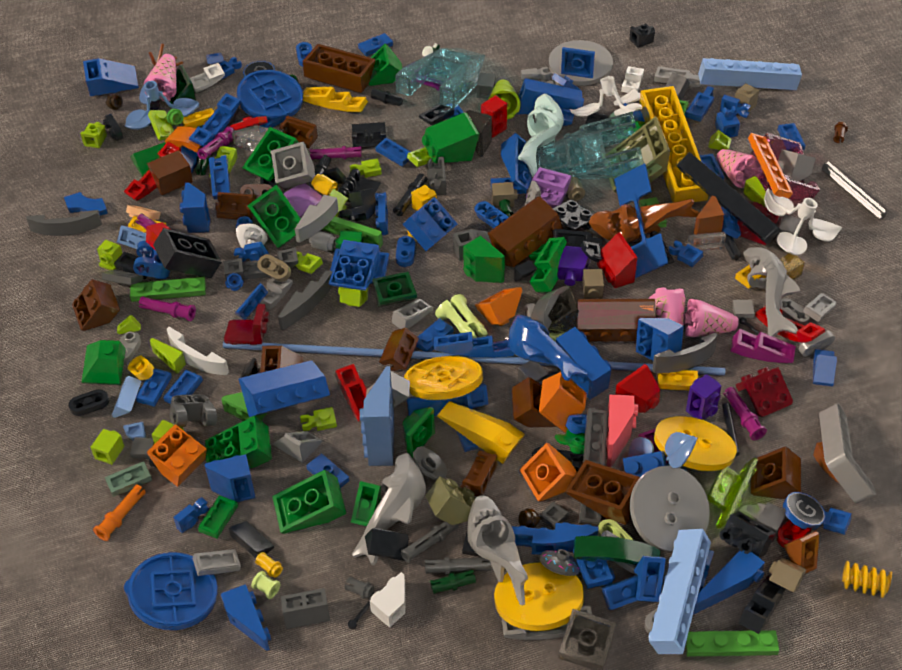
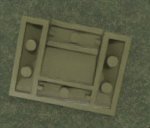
(653, 148)

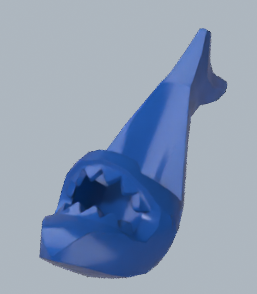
(532, 342)

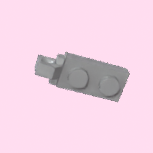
(663, 74)

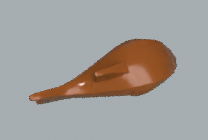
(626, 222)

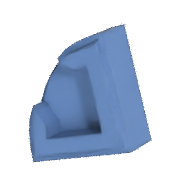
(135, 430)

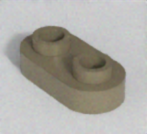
(275, 269)

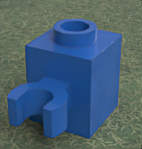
(728, 122)

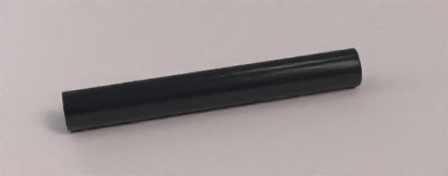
(730, 425)

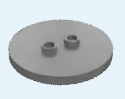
(602, 65)
(665, 503)

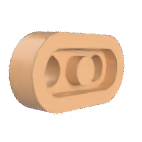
(137, 210)

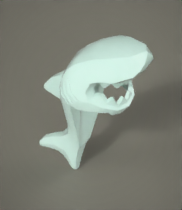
(544, 130)

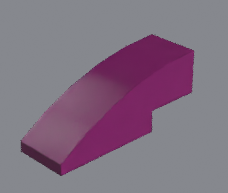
(762, 347)

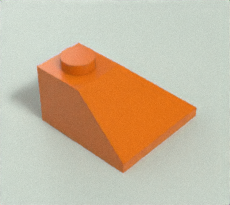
(500, 306)
(548, 473)

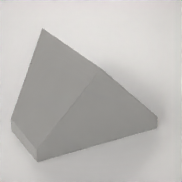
(795, 164)
(298, 444)

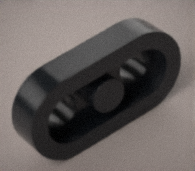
(114, 129)
(88, 402)

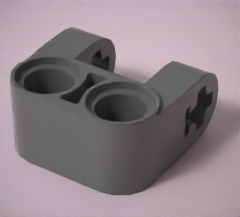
(192, 408)

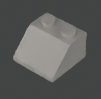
(292, 165)

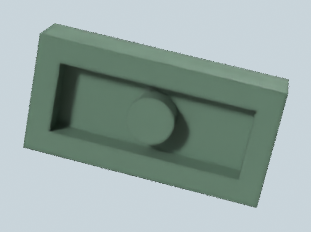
(128, 478)

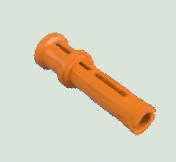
(114, 519)

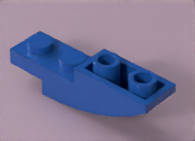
(473, 399)
(546, 539)

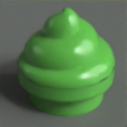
(174, 117)

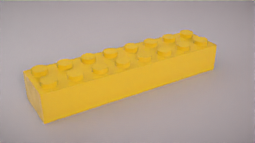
(667, 108)

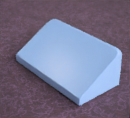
(126, 396)

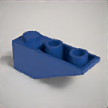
(243, 615)

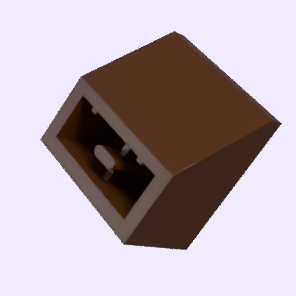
(95, 305)
(278, 357)

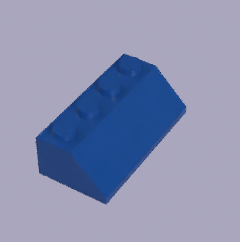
(283, 388)

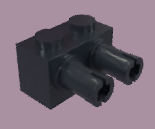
(747, 534)

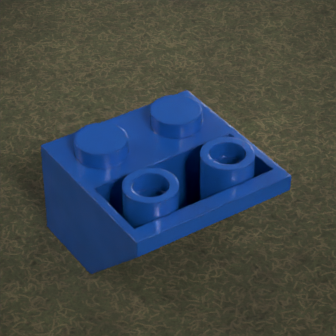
(195, 210)
(430, 224)
(658, 335)
(231, 478)

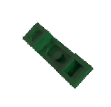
(612, 549)

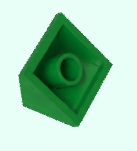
(145, 156)

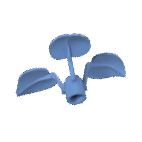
(139, 118)
(677, 448)

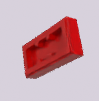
(249, 122)

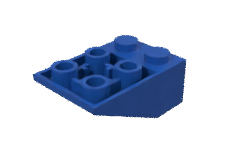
(109, 76)
(355, 265)

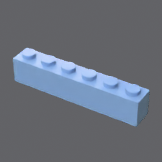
(753, 73)
(680, 592)

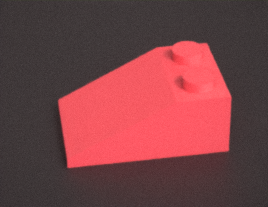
(621, 420)

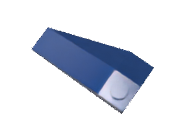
(516, 168)

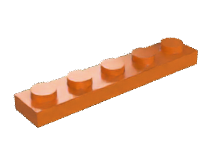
(770, 166)

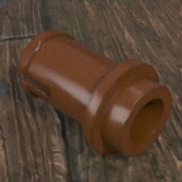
(840, 130)

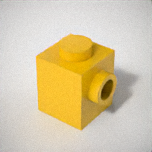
(422, 196)

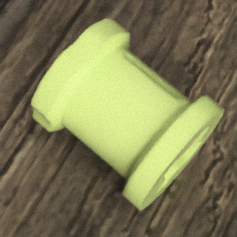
(265, 584)

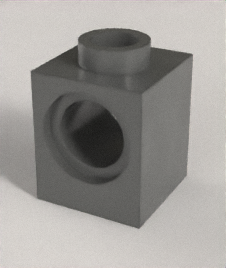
(485, 85)

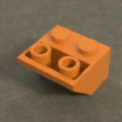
(560, 400)
(177, 455)

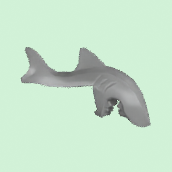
(776, 284)
(402, 495)
(494, 540)

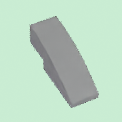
(316, 218)

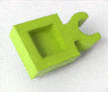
(368, 168)
(308, 263)
(321, 419)

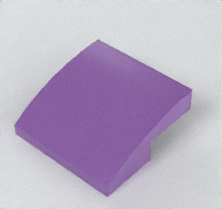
(552, 185)
(302, 197)

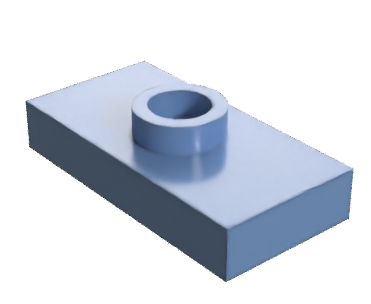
(131, 237)

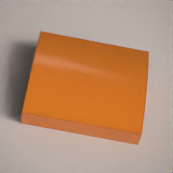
(180, 138)

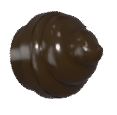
(114, 101)
(529, 518)

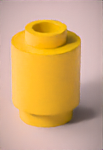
(324, 184)

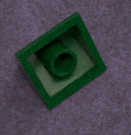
(183, 85)
(394, 289)

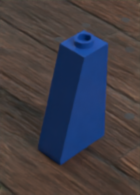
(563, 96)

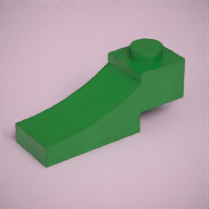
(547, 265)

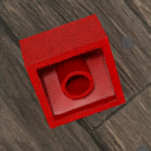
(618, 262)

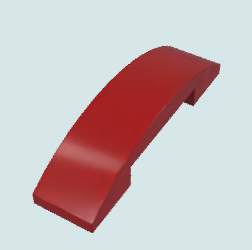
(146, 184)
(804, 334)

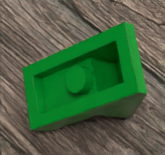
(366, 502)

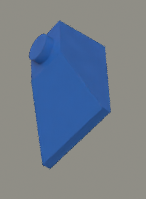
(577, 62)

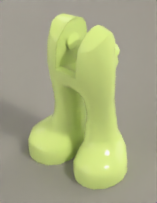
(458, 303)

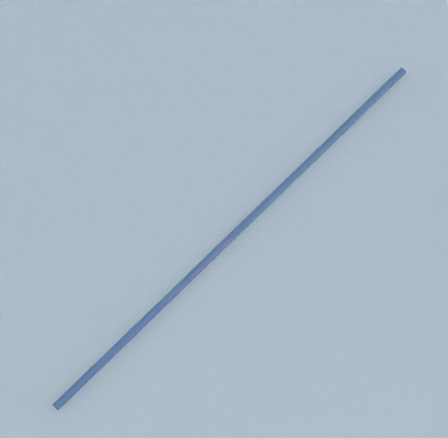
(428, 355)

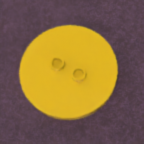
(444, 377)
(713, 448)
(547, 599)

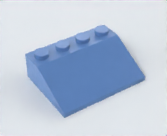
(378, 422)

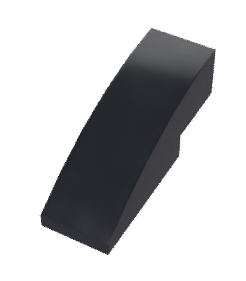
(762, 605)

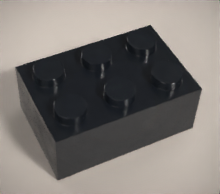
(187, 253)

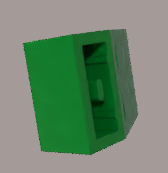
(247, 438)

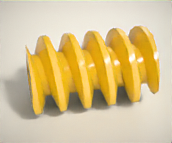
(866, 579)

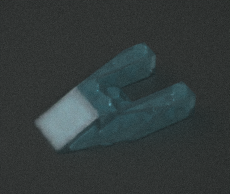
(451, 67)
(584, 152)

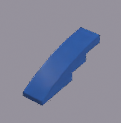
(465, 345)

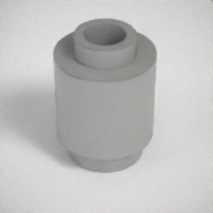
(323, 241)

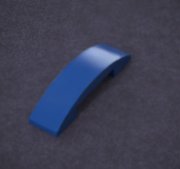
(217, 122)

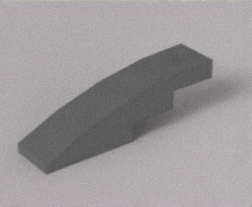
(303, 303)

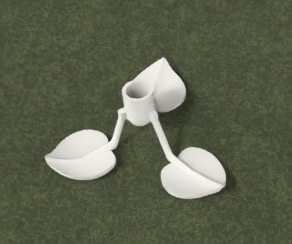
(609, 88)
(790, 242)

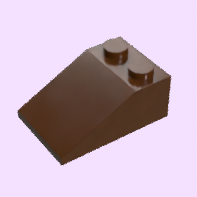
(604, 490)

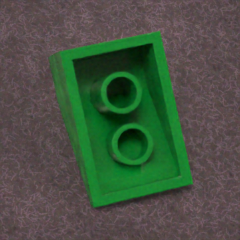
(260, 160)
(276, 215)
(309, 503)

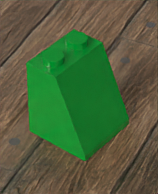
(452, 139)

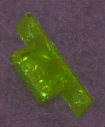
(728, 489)

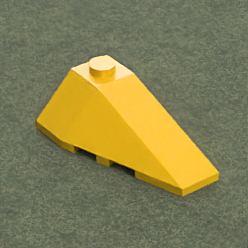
(483, 430)

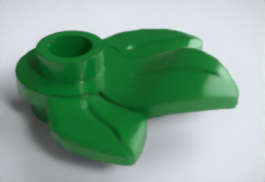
(574, 441)

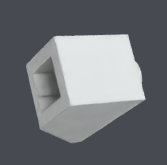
(390, 601)

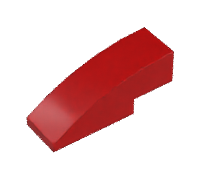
(352, 388)

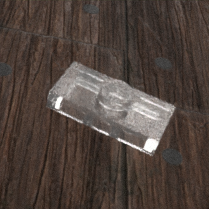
(707, 241)

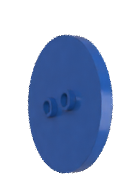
(270, 95)
(170, 593)

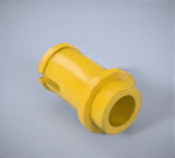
(269, 565)

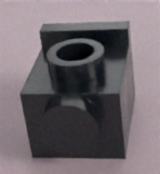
(642, 35)

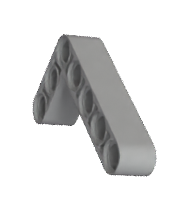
(839, 455)

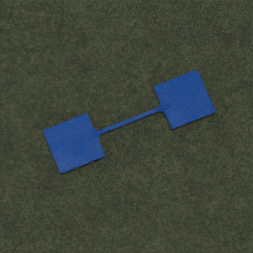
(649, 251)

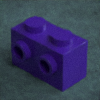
(703, 397)

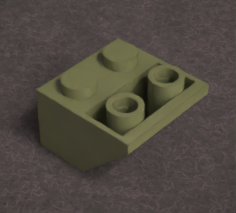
(450, 501)

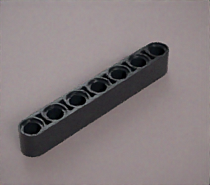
(729, 198)

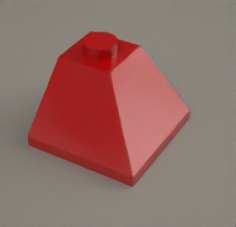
(641, 386)

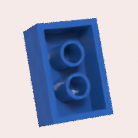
(588, 358)

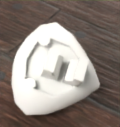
(250, 234)

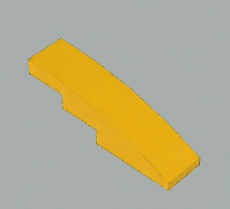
(330, 99)

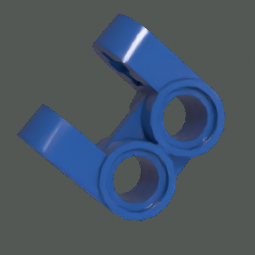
(152, 264)

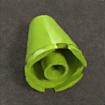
(506, 92)

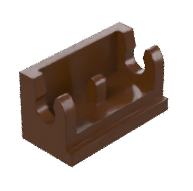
(300, 129)
(233, 205)
(399, 349)
(480, 473)

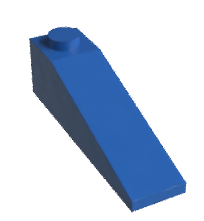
(730, 580)

